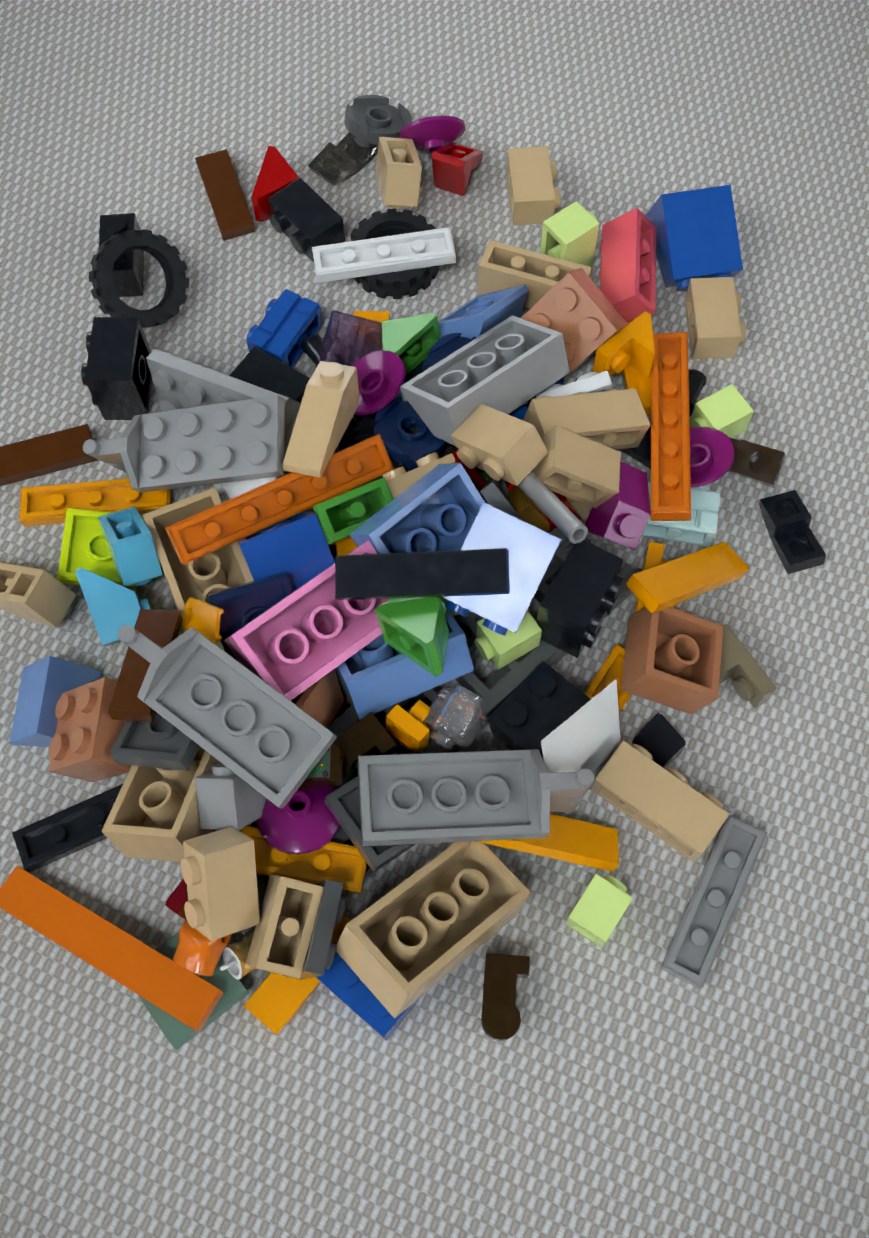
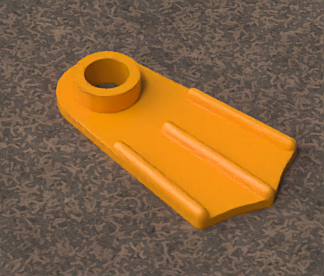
(203, 618)

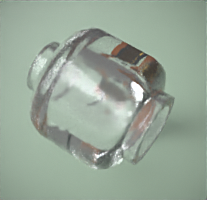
(456, 717)

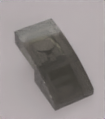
(342, 161)

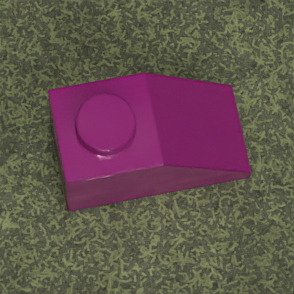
(626, 513)

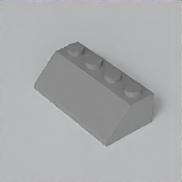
(495, 370)

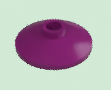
(433, 132)
(378, 380)
(710, 455)
(299, 830)

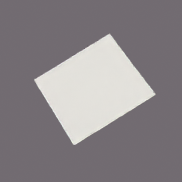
(586, 736)

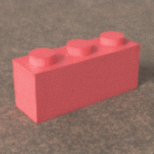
(629, 264)

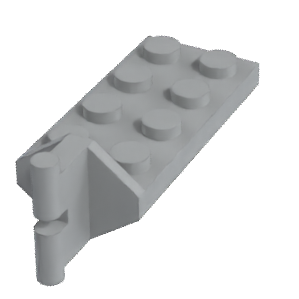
(188, 385)
(199, 445)
(230, 712)
(462, 796)

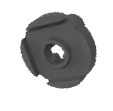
(374, 118)

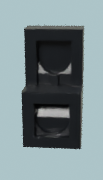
(790, 531)

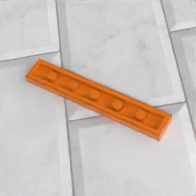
(670, 429)
(277, 501)
(109, 949)

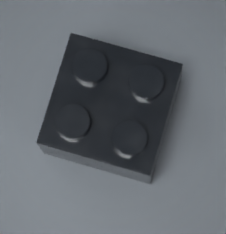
(118, 367)
(580, 598)
(535, 709)

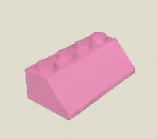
(306, 634)

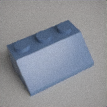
(426, 516)
(384, 676)

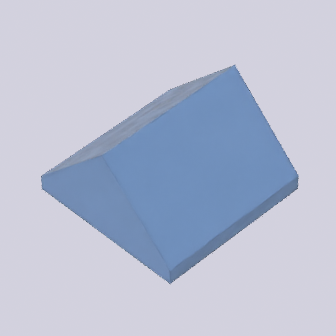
(484, 312)
(38, 696)

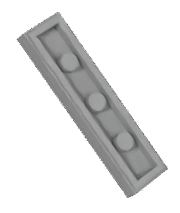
(713, 902)

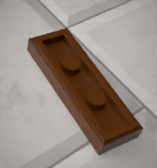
(225, 194)
(44, 454)
(160, 627)

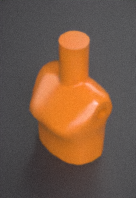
(197, 952)

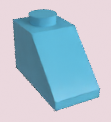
(131, 546)
(110, 605)

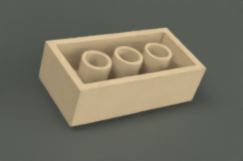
(206, 574)
(157, 811)
(431, 923)

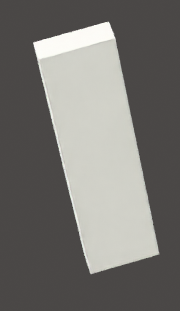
(384, 254)

